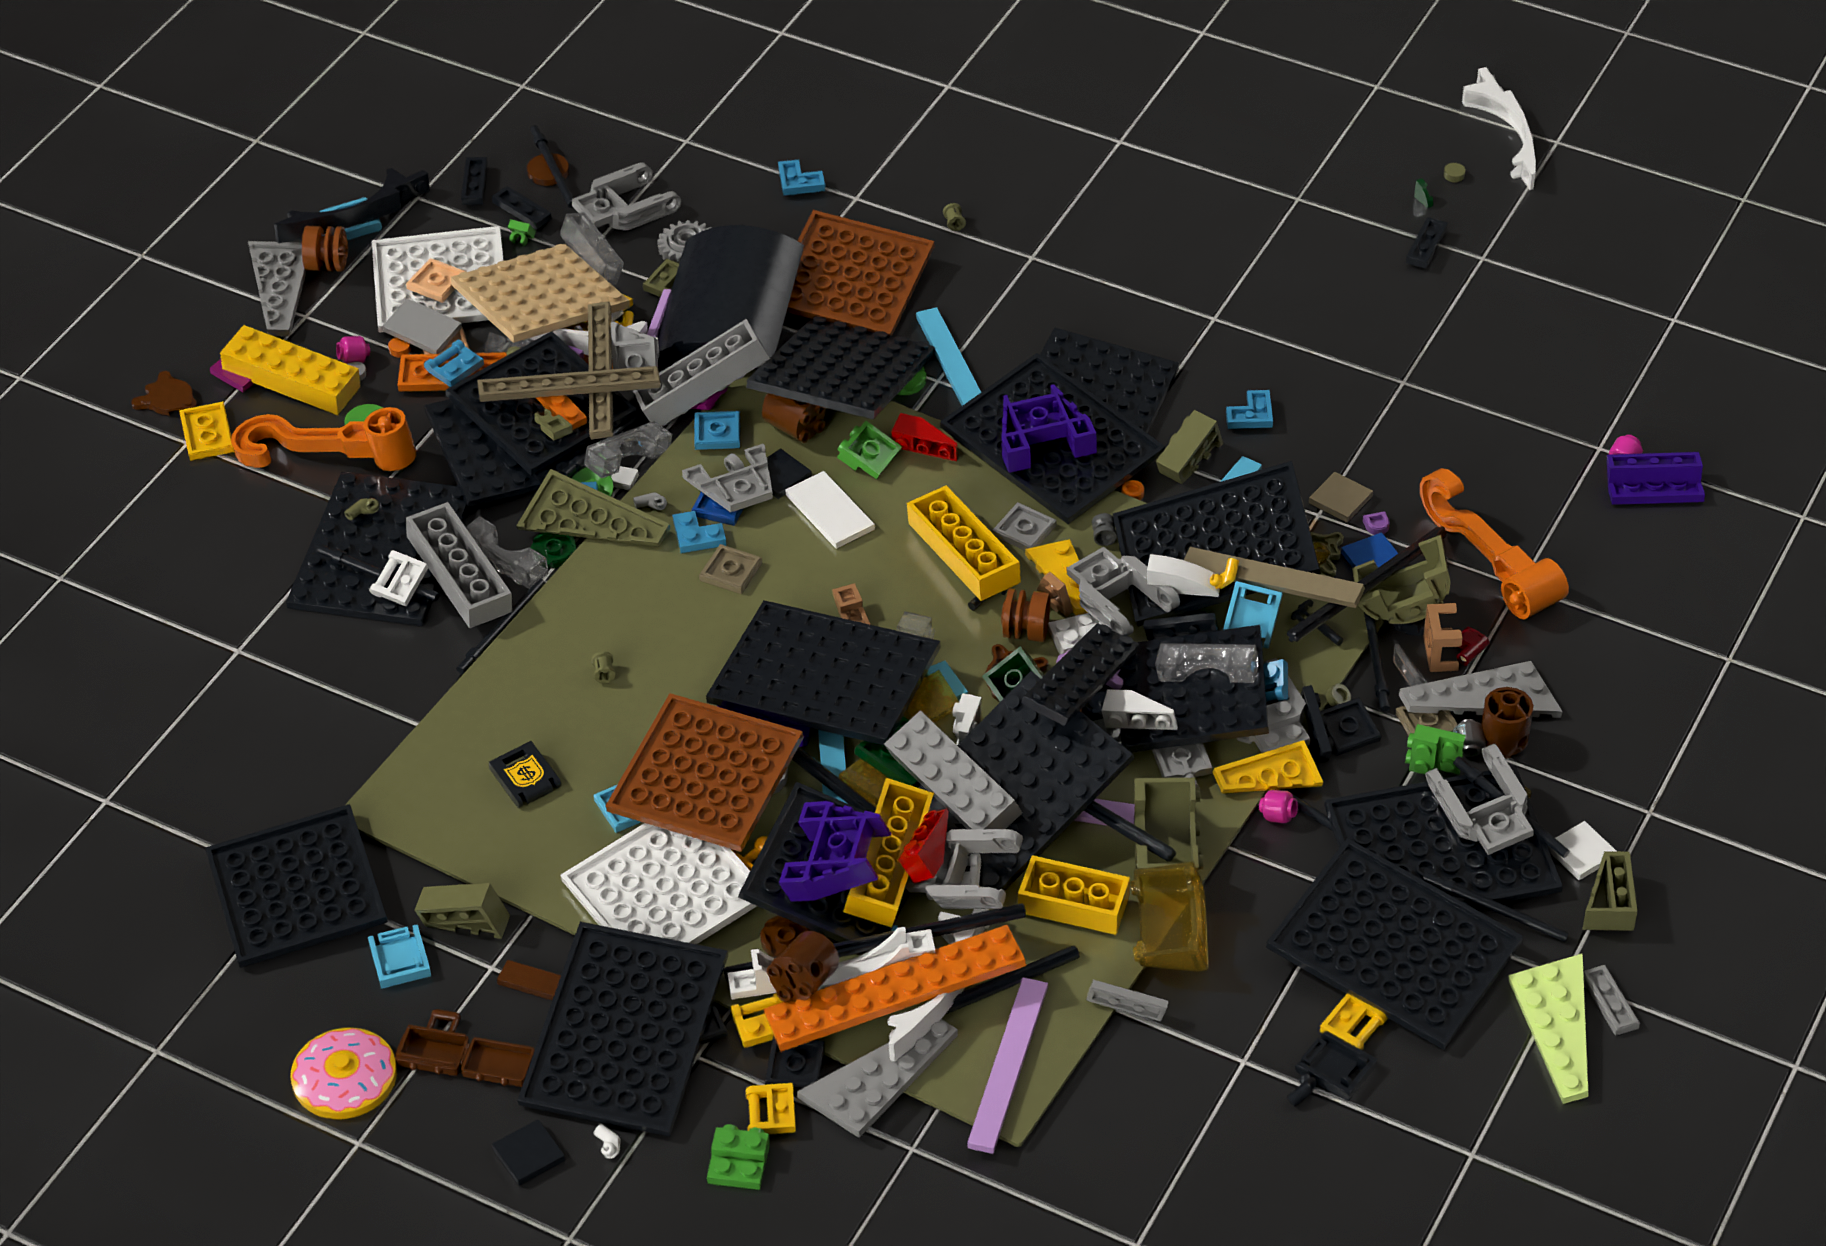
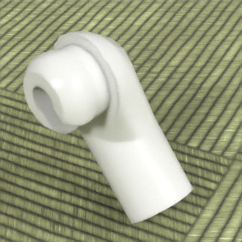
(611, 1141)

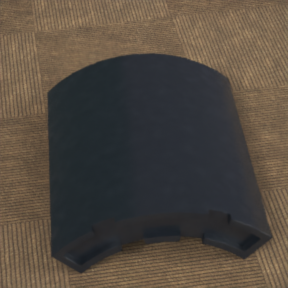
(722, 281)

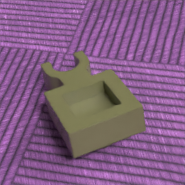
(555, 426)

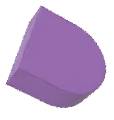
(1376, 523)

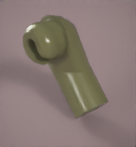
(363, 506)

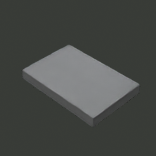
(422, 326)

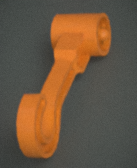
(381, 437)
(1525, 584)

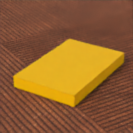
(206, 431)

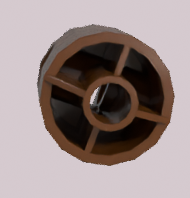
(793, 416)
(1507, 720)
(803, 966)

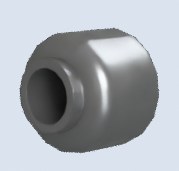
(1474, 739)

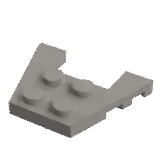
(736, 488)

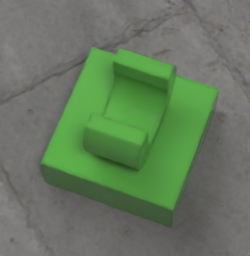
(521, 229)

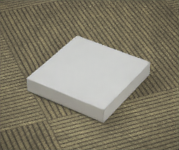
(1585, 850)

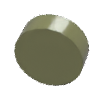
(1454, 172)
(1337, 695)

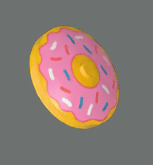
(343, 1073)

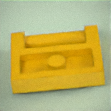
(1348, 1015)
(754, 1029)
(780, 1107)

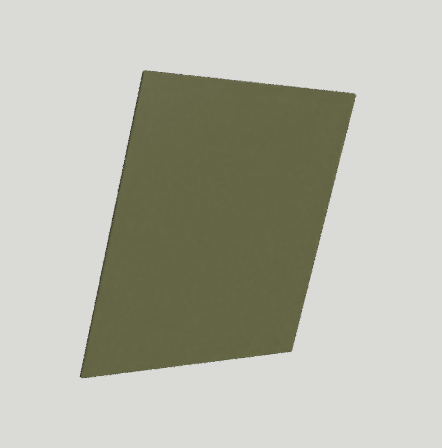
(675, 637)

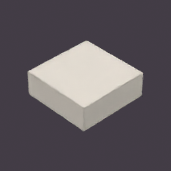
(625, 478)

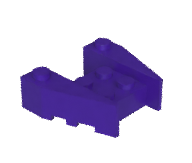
(1040, 421)
(837, 853)

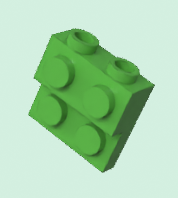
(868, 449)
(1434, 749)
(738, 1157)

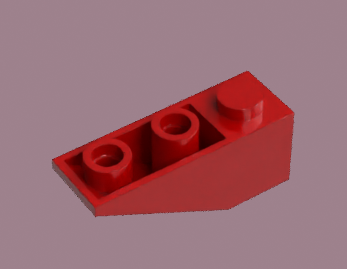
(921, 437)
(926, 849)

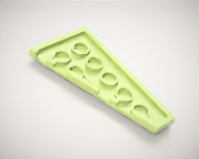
(1555, 1013)

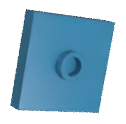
(717, 430)

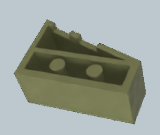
(1189, 446)
(1613, 895)
(463, 906)

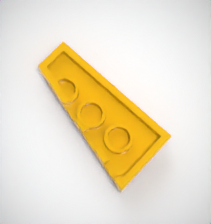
(1055, 559)
(1272, 770)

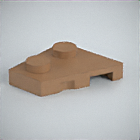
(1059, 596)

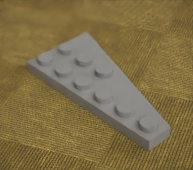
(279, 282)
(1470, 691)
(869, 1085)

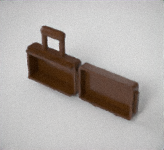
(447, 1051)

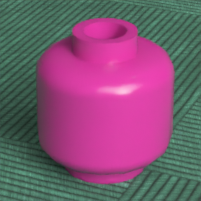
(352, 349)
(1626, 445)
(1278, 806)

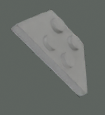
(632, 350)

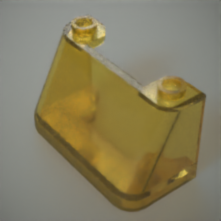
(1171, 917)

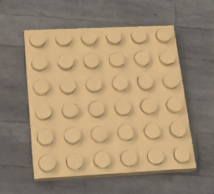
(537, 292)

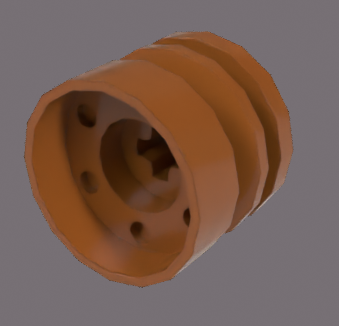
(326, 248)
(1026, 615)

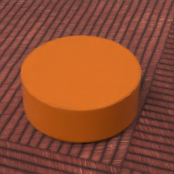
(398, 347)
(1133, 489)

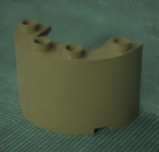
(1408, 591)
(1168, 813)

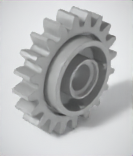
(673, 240)

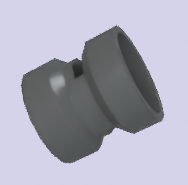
(1104, 529)

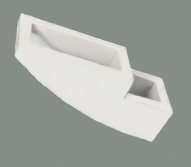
(1181, 575)

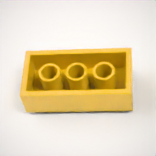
(1074, 894)

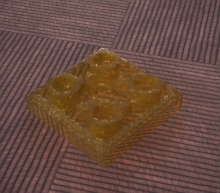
(933, 698)
(864, 780)

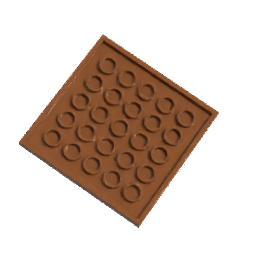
(856, 272)
(705, 772)

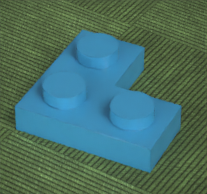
(795, 182)
(1255, 415)
(696, 538)

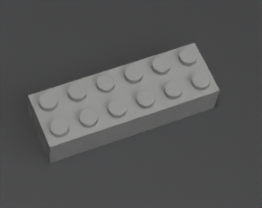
(703, 373)
(459, 565)
(951, 776)

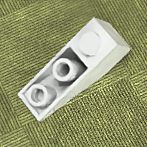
(1136, 711)

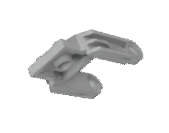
(606, 207)
(1105, 576)
(1284, 722)
(1492, 823)
(946, 884)

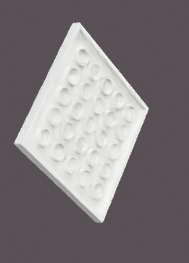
(401, 257)
(661, 885)

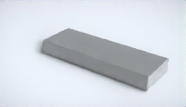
(1127, 1000)
(1610, 1000)

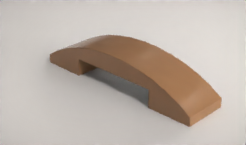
(850, 603)

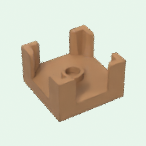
(1438, 637)

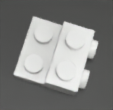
(1070, 630)
(967, 714)

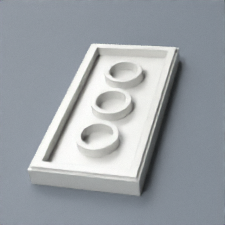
(830, 509)

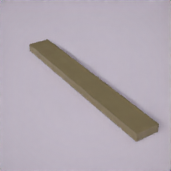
(600, 359)
(568, 383)
(1281, 578)

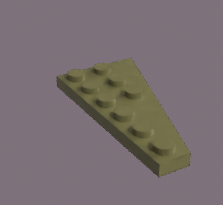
(580, 511)

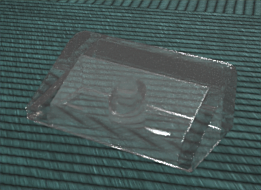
(1407, 667)

